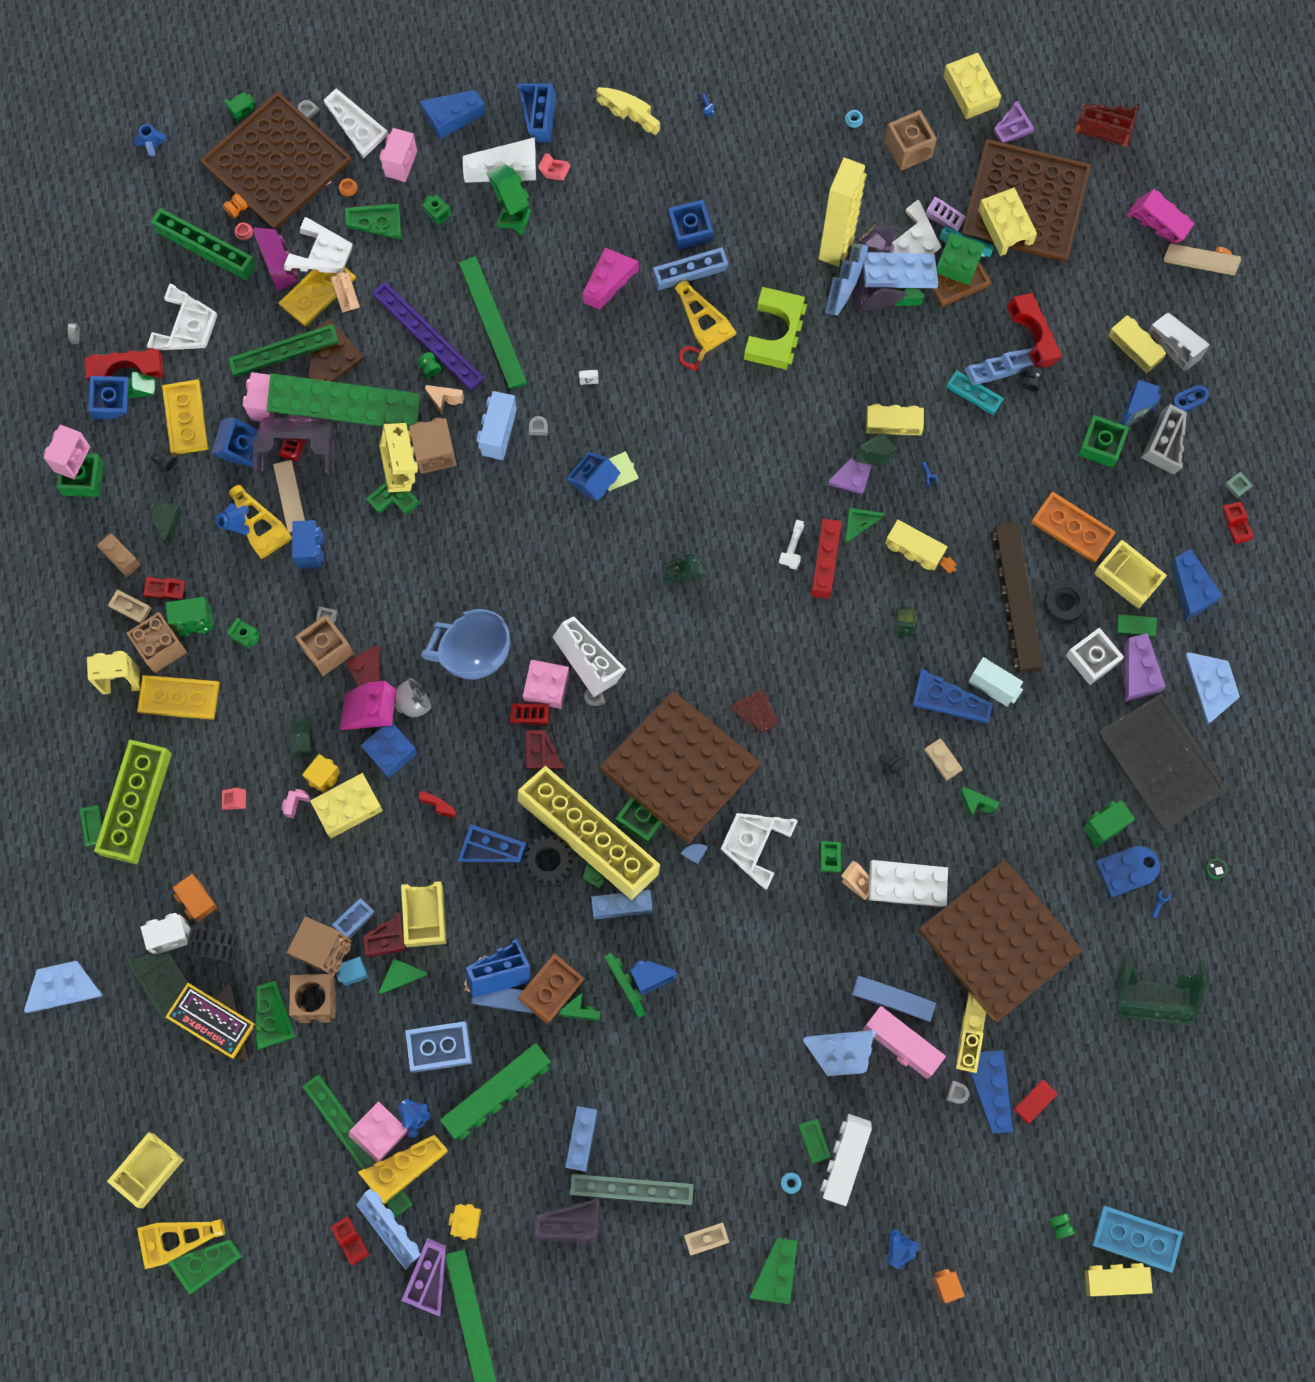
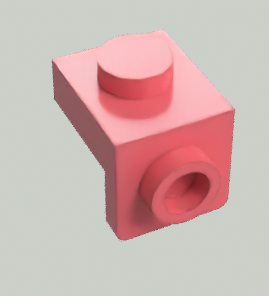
(553, 168)

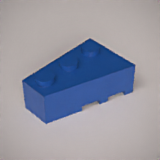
(539, 108)
(452, 111)
(1193, 584)
(488, 846)
(499, 971)

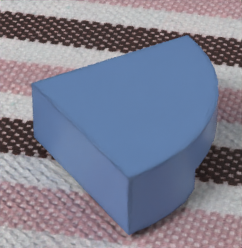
(694, 852)

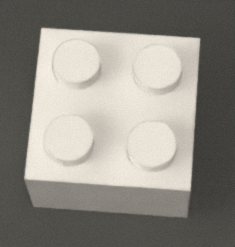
(1094, 656)
(166, 933)

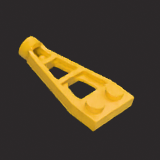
(712, 336)
(272, 539)
(152, 1243)

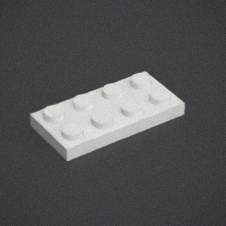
(908, 883)

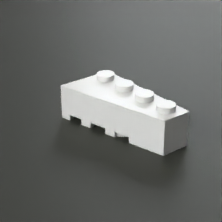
(518, 155)
(588, 656)
(847, 1159)

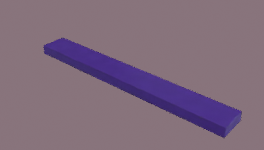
(428, 336)

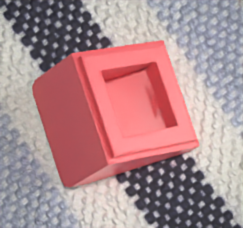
(233, 799)

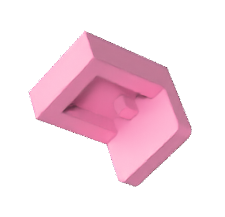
(290, 805)

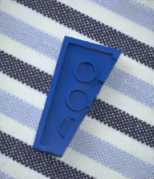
(943, 697)
(993, 1090)

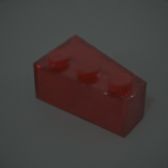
(1107, 123)

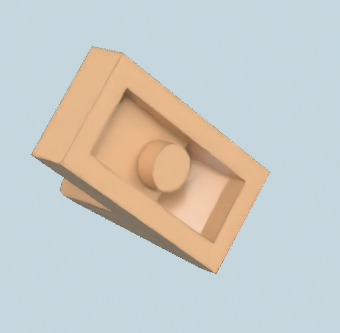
(439, 395)
(856, 880)

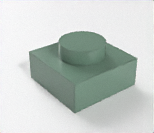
(1238, 485)

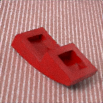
(1237, 522)
(164, 589)
(442, 807)
(1035, 1101)
(350, 1240)

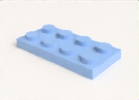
(900, 270)
(387, 1228)

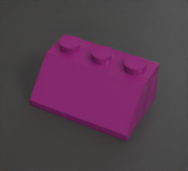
(275, 257)

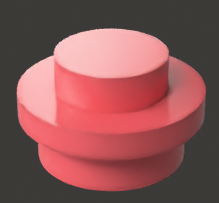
(243, 231)

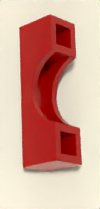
(1025, 310)
(147, 362)
(826, 558)

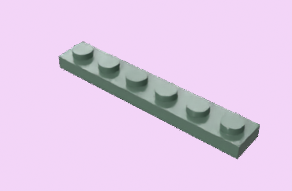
(631, 1189)

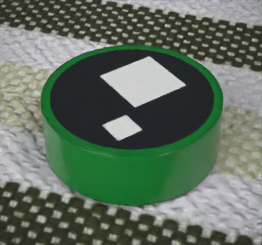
(1216, 869)

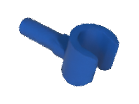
(709, 109)
(929, 475)
(1160, 901)

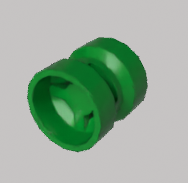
(429, 366)
(1063, 1231)

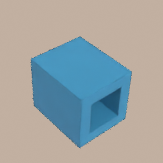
(352, 971)

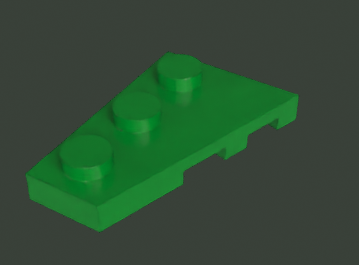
(777, 1274)

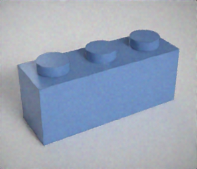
(620, 905)
(581, 1139)

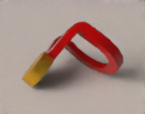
(694, 367)

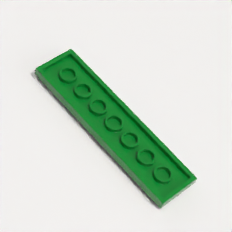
(341, 401)

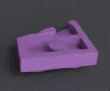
(1013, 125)
(852, 476)

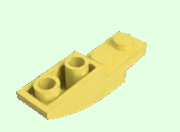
(624, 104)
(971, 1036)

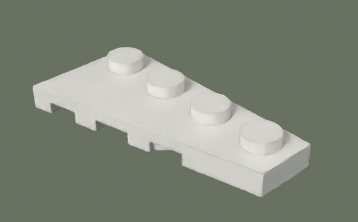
(359, 126)

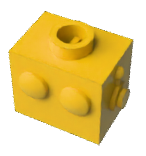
(321, 773)
(465, 1221)

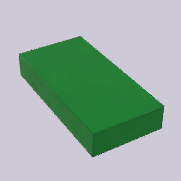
(1136, 625)
(91, 824)
(814, 1141)

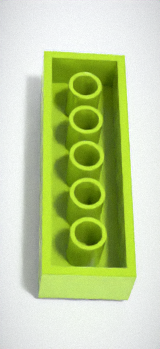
(133, 802)

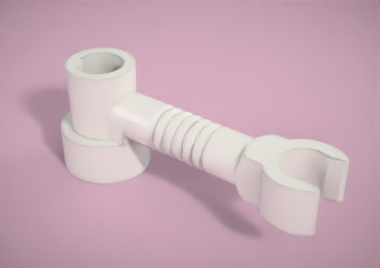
(789, 558)

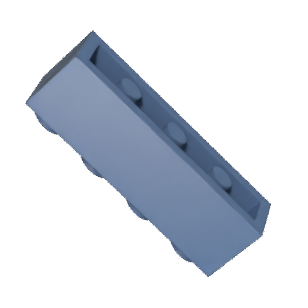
(689, 268)

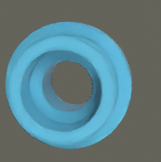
(854, 114)
(797, 1180)

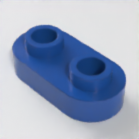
(1189, 398)

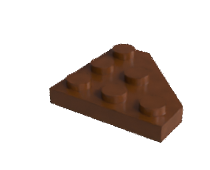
(335, 360)

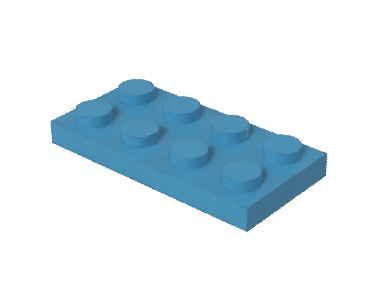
(1137, 1239)

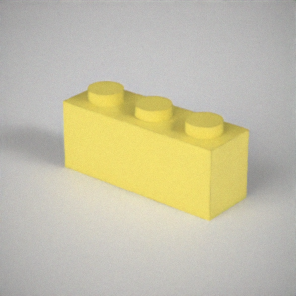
(1137, 344)
(894, 420)
(915, 545)
(1118, 1280)

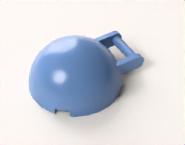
(472, 645)

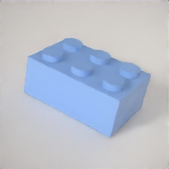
(497, 425)
(438, 1047)

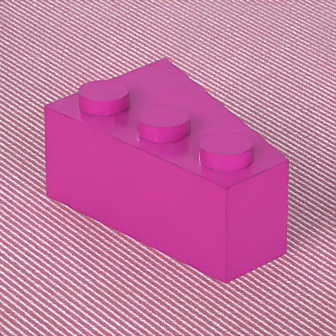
(1162, 216)
(608, 276)

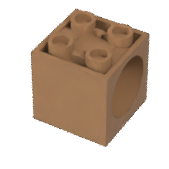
(910, 140)
(432, 445)
(156, 642)
(324, 645)
(319, 946)
(299, 984)

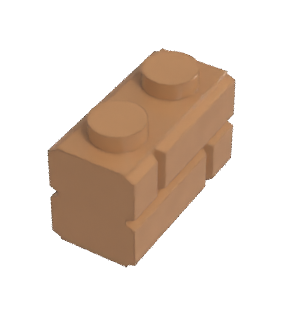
(118, 555)

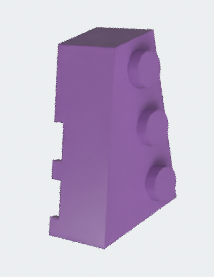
(1141, 669)
(427, 1279)

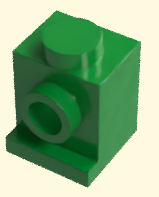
(241, 106)
(439, 213)
(248, 640)

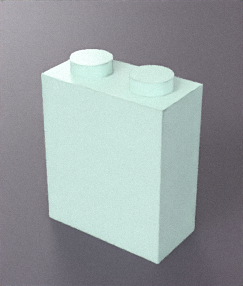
(996, 682)

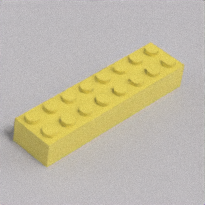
(842, 212)
(588, 832)

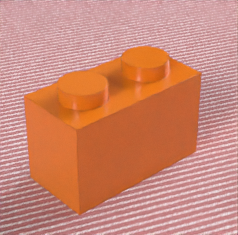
(194, 897)
(947, 1286)

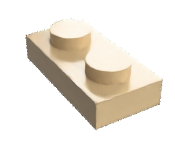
(129, 606)
(943, 759)
(706, 1239)

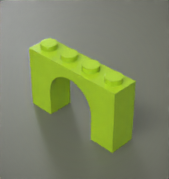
(777, 352)

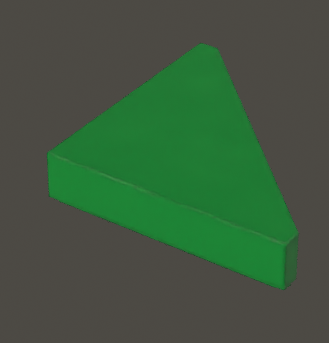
(859, 521)
(400, 975)

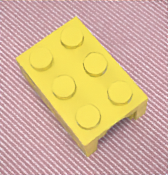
(972, 86)
(1006, 220)
(399, 455)
(1130, 574)
(106, 667)
(346, 805)
(423, 915)
(145, 1170)

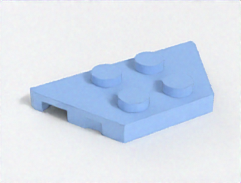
(1212, 683)
(60, 986)
(842, 1051)

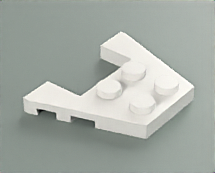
(920, 237)
(328, 253)
(191, 326)
(747, 841)

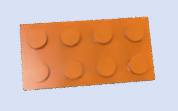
(1073, 527)

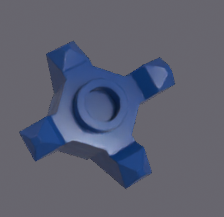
(149, 138)
(233, 519)
(413, 1116)
(900, 1249)

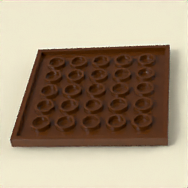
(276, 160)
(1047, 187)
(680, 767)
(1000, 941)

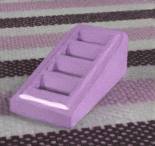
(942, 206)

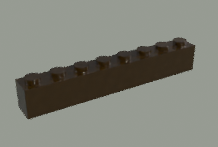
(1018, 598)

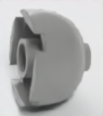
(411, 700)

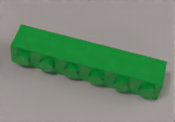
(203, 244)
(495, 1092)

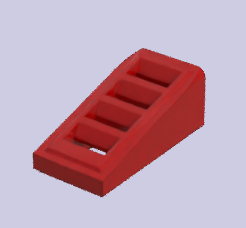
(294, 456)
(532, 721)

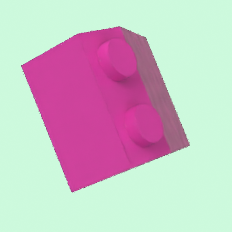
(368, 706)

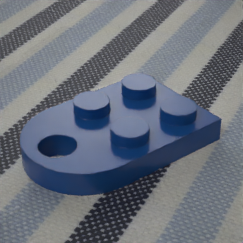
(1127, 871)

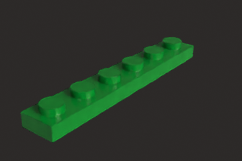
(283, 350)

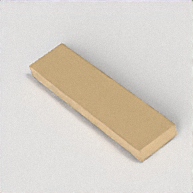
(1202, 259)
(289, 493)

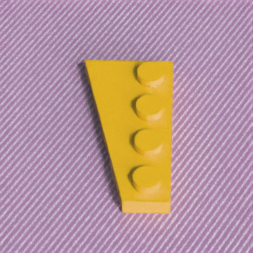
(402, 1168)

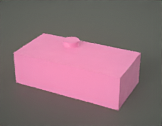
(904, 1043)

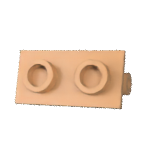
(345, 292)

